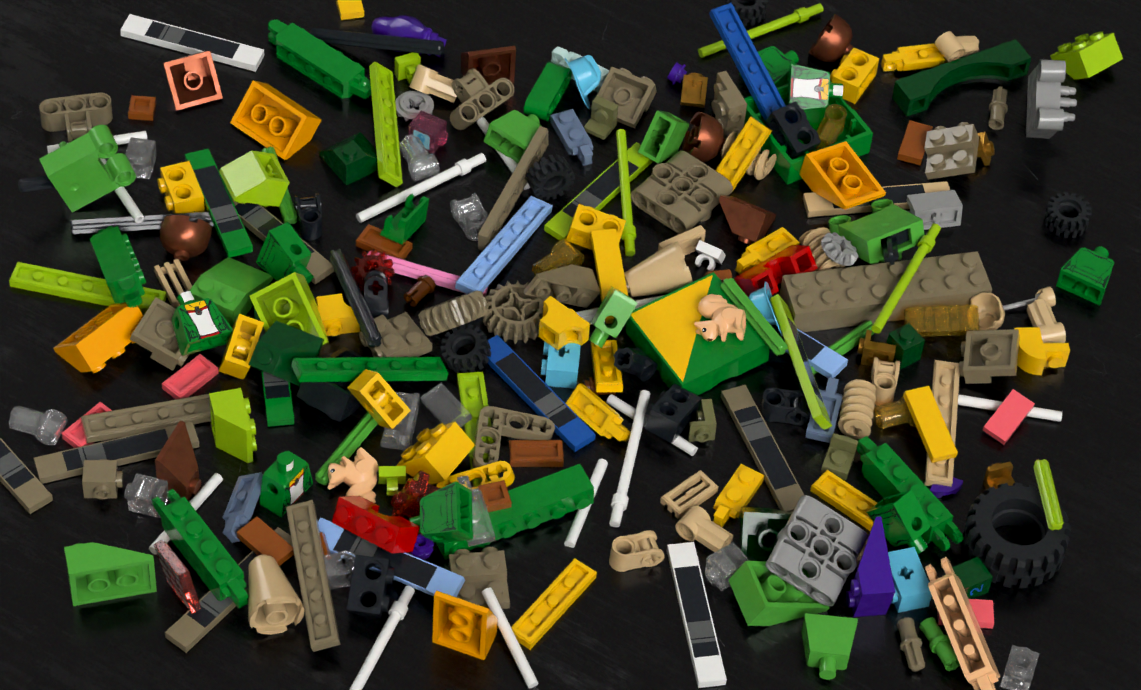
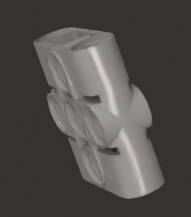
(841, 545)

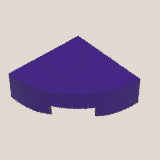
(941, 490)

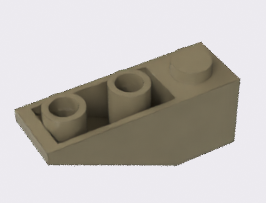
(566, 284)

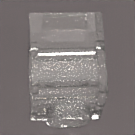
(142, 156)
(142, 491)
(723, 565)
(1015, 677)

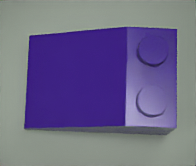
(873, 581)

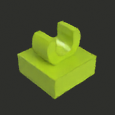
(406, 66)
(392, 477)

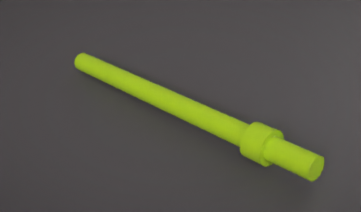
(799, 16)
(629, 230)
(925, 246)

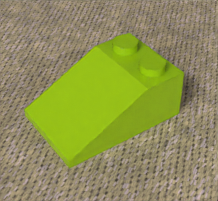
(289, 303)

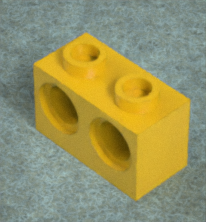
(855, 73)
(181, 188)
(593, 220)

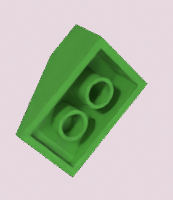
(230, 287)
(107, 572)
(768, 598)

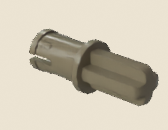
(998, 108)
(911, 644)

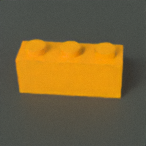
(275, 120)
(100, 338)

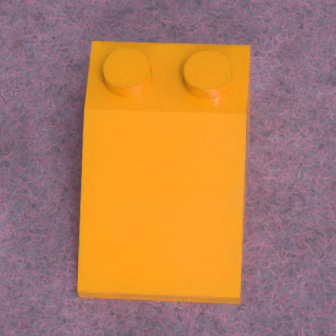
(840, 176)
(463, 625)

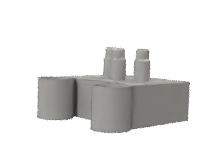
(1044, 99)

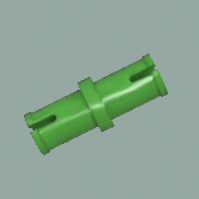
(939, 643)

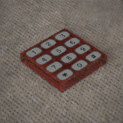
(177, 576)

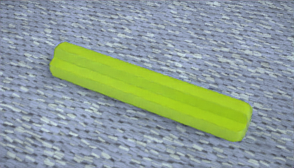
(1048, 494)

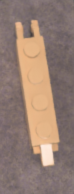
(962, 627)

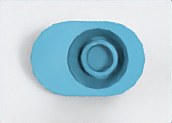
(586, 74)
(761, 299)

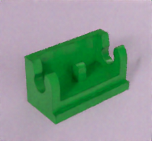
(406, 221)

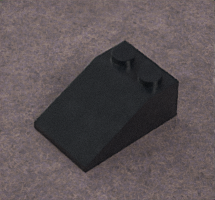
(331, 397)

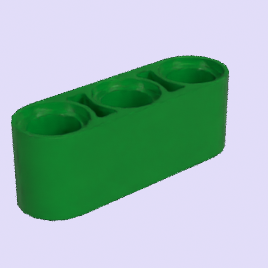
(548, 91)

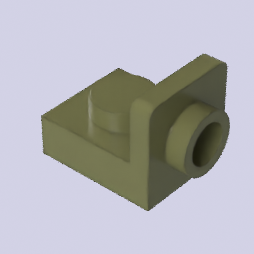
(603, 118)
(705, 424)
(840, 455)

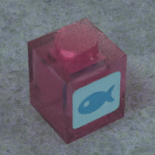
(430, 130)

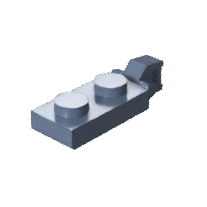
(573, 135)
(832, 402)
(242, 504)

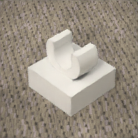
(710, 253)

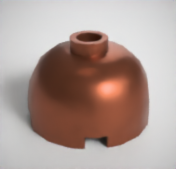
(833, 41)
(705, 137)
(183, 237)

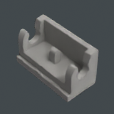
(936, 207)

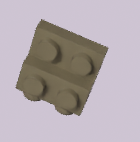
(630, 94)
(728, 104)
(951, 150)
(158, 335)
(399, 338)
(989, 355)
(480, 572)

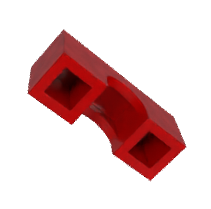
(789, 261)
(387, 532)

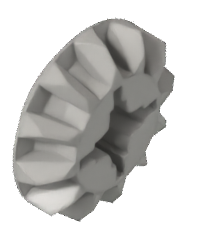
(416, 99)
(839, 249)

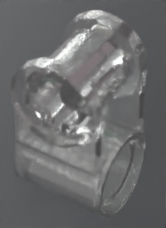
(469, 215)
(337, 570)

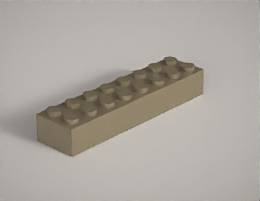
(859, 293)

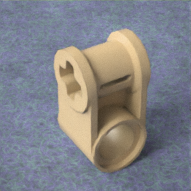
(884, 378)
(634, 551)

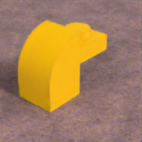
(1035, 355)

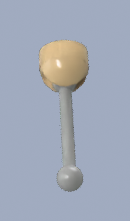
(1045, 293)

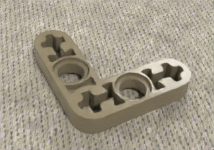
(502, 427)

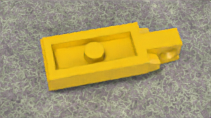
(913, 58)
(765, 249)
(597, 413)
(736, 494)

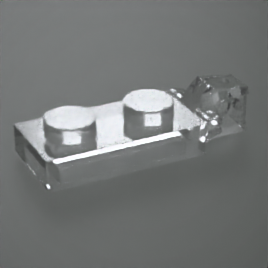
(482, 526)

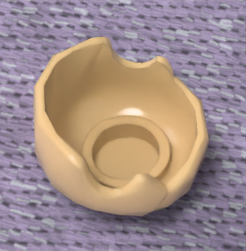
(990, 310)

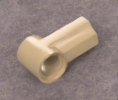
(955, 47)
(430, 82)
(1043, 317)
(698, 526)

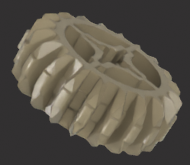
(453, 313)
(513, 313)

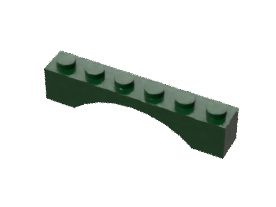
(1000, 62)

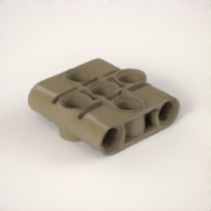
(681, 192)

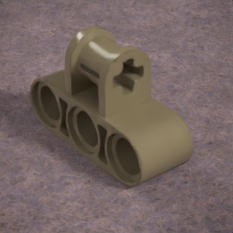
(475, 91)
(76, 113)

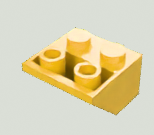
(437, 452)

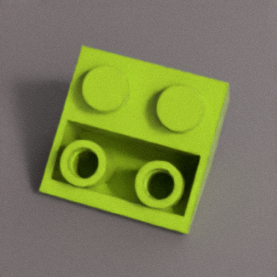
(1089, 54)
(255, 179)
(232, 424)

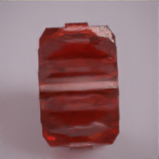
(375, 261)

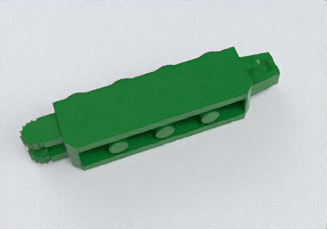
(318, 60)
(119, 266)
(892, 476)
(202, 549)

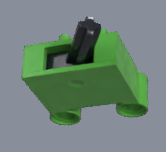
(79, 172)
(882, 233)

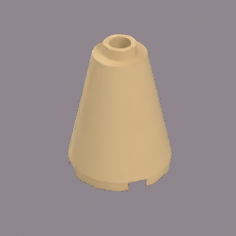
(659, 273)
(271, 597)

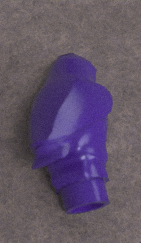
(404, 27)

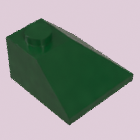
(351, 158)
(279, 347)
(760, 531)

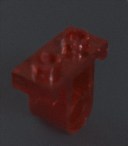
(408, 499)

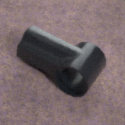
(635, 362)

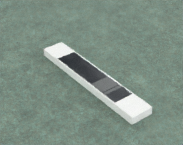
(192, 42)
(696, 615)

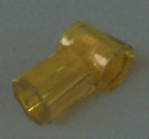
(831, 125)
(561, 255)
(893, 414)

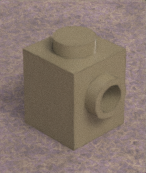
(101, 479)

